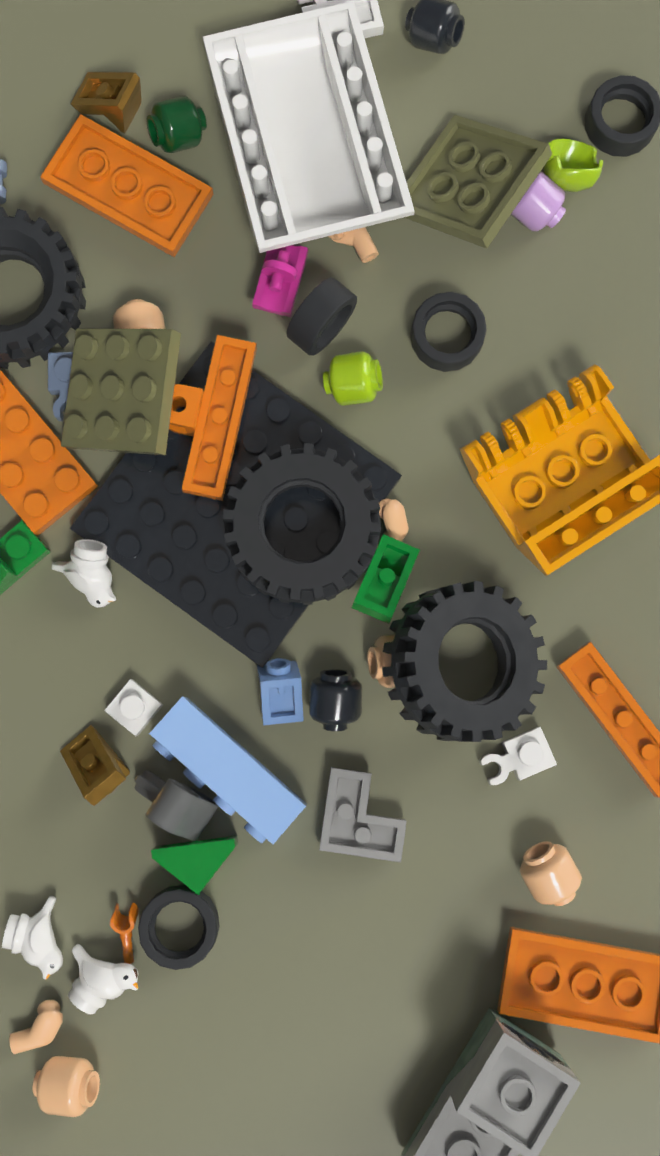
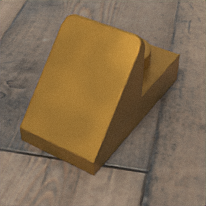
(110, 94)
(94, 765)

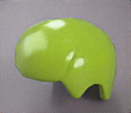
(573, 165)

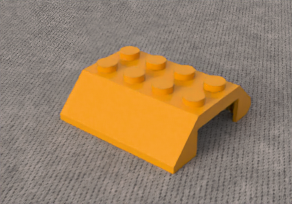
(565, 473)

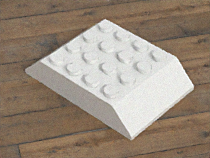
(307, 127)

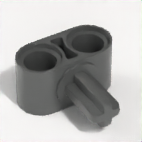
(175, 805)

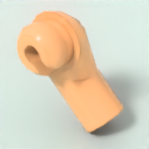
(394, 519)
(42, 1031)

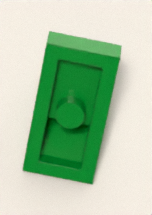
(18, 554)
(385, 579)

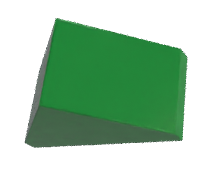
(194, 861)

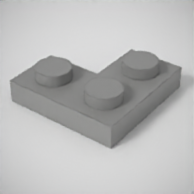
(350, 829)

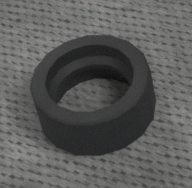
(635, 91)
(457, 304)
(321, 316)
(151, 943)

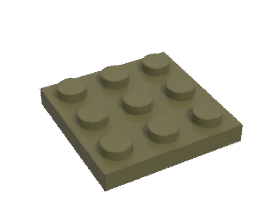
(474, 179)
(121, 390)

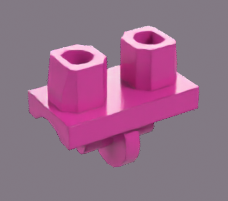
(280, 280)

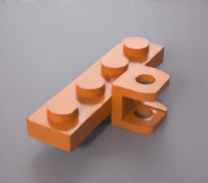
(214, 416)

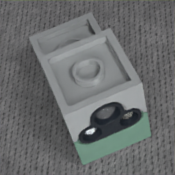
(497, 1096)

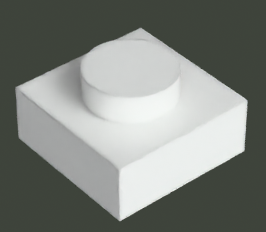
(133, 707)

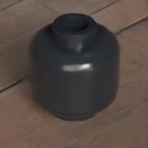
(435, 25)
(335, 699)

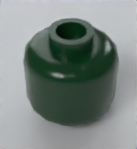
(176, 124)

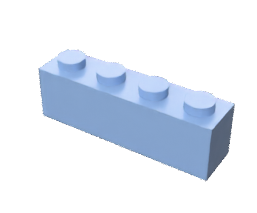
(228, 770)

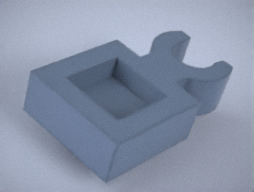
(58, 380)

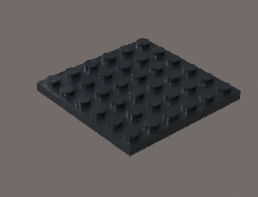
(178, 537)

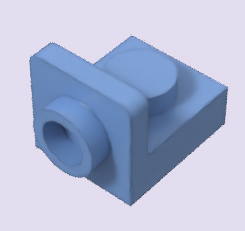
(280, 692)

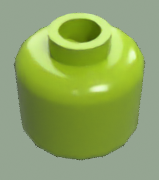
(353, 378)

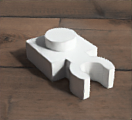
(524, 755)

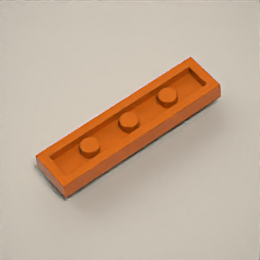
(615, 712)

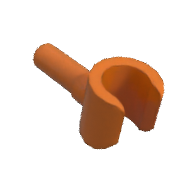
(124, 926)

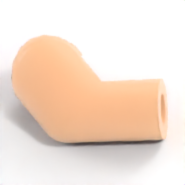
(361, 241)

